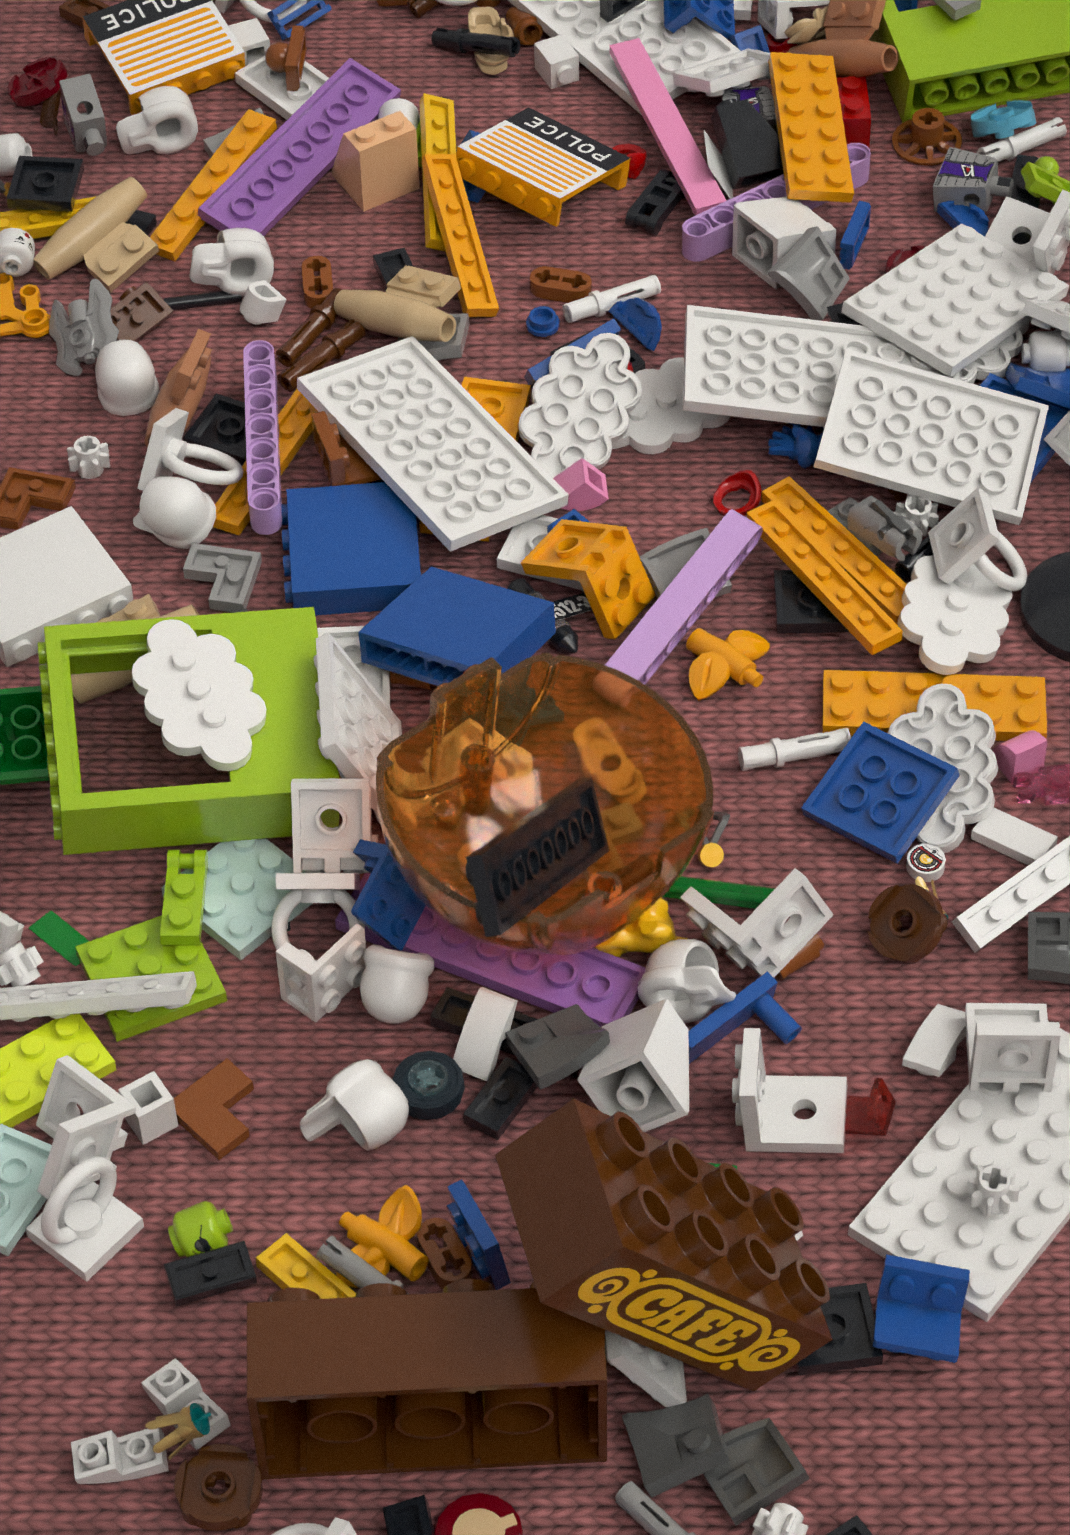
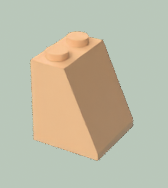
(378, 161)

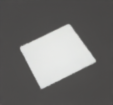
(717, 166)

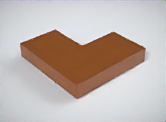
(27, 488)
(205, 1106)

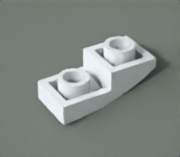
(484, 1032)
(936, 1041)
(177, 1388)
(114, 1459)

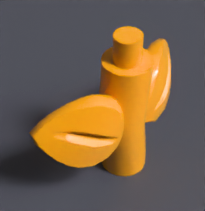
(723, 660)
(387, 1240)

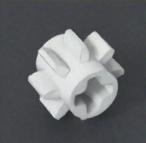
(88, 457)
(919, 512)
(19, 965)
(992, 1189)
(781, 1520)

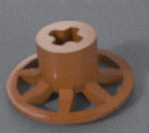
(926, 133)

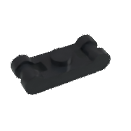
(658, 199)

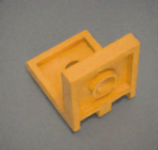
(602, 562)

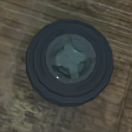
(421, 1072)

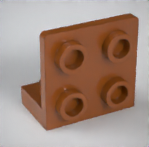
(338, 458)

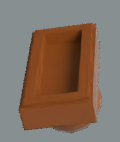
(289, 57)

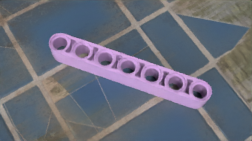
(713, 229)
(262, 437)
(686, 597)

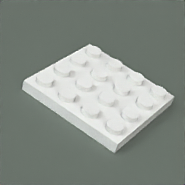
(351, 715)

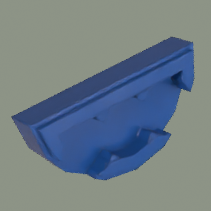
(960, 214)
(640, 320)

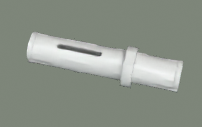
(1010, 147)
(599, 302)
(779, 751)

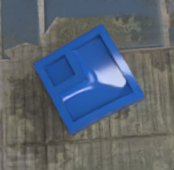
(1041, 384)

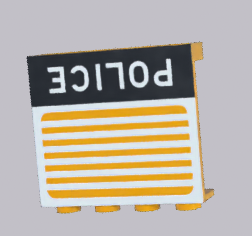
(165, 45)
(538, 163)

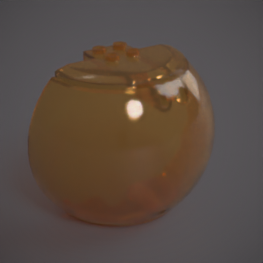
(510, 745)

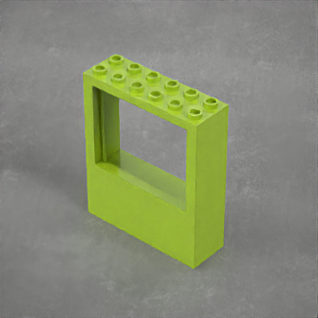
(978, 60)
(255, 801)

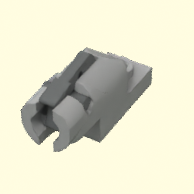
(878, 526)

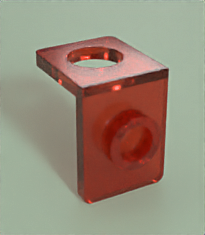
(870, 1114)

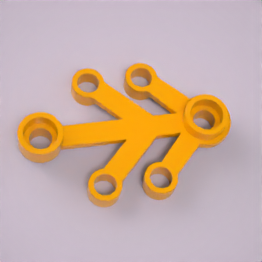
(32, 321)

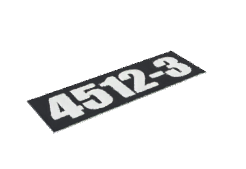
(571, 606)

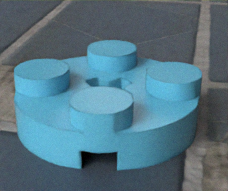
(1002, 120)

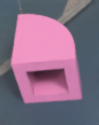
(584, 485)
(1021, 754)

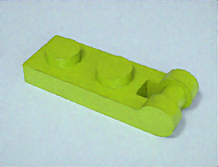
(184, 898)

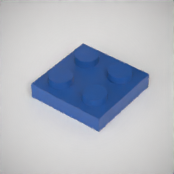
(477, 1235)

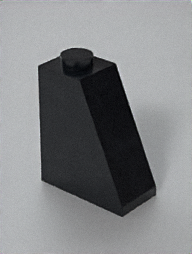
(746, 143)

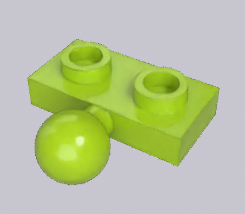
(1043, 179)

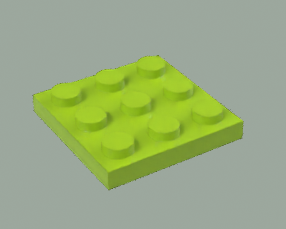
(140, 953)

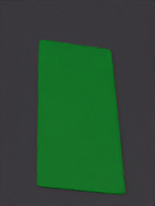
(59, 936)

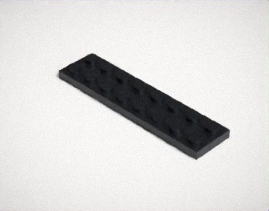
(536, 856)

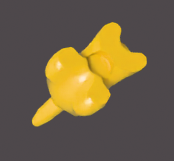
(644, 934)

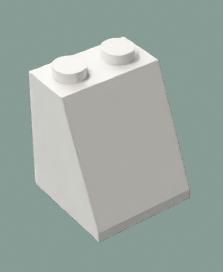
(770, 229)
(642, 1067)

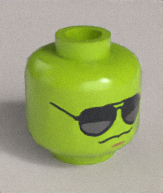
(199, 1229)

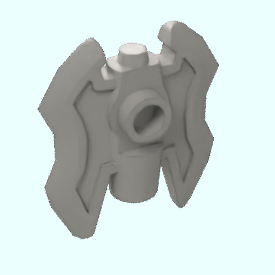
(84, 330)

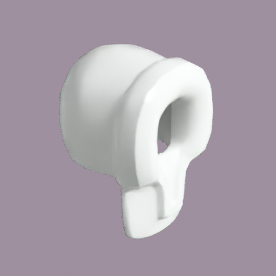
(162, 126)
(233, 261)
(125, 378)
(175, 512)
(685, 975)
(394, 983)
(361, 1101)

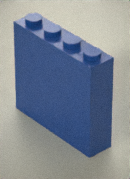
(348, 548)
(452, 623)

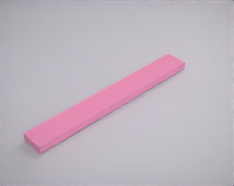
(667, 125)

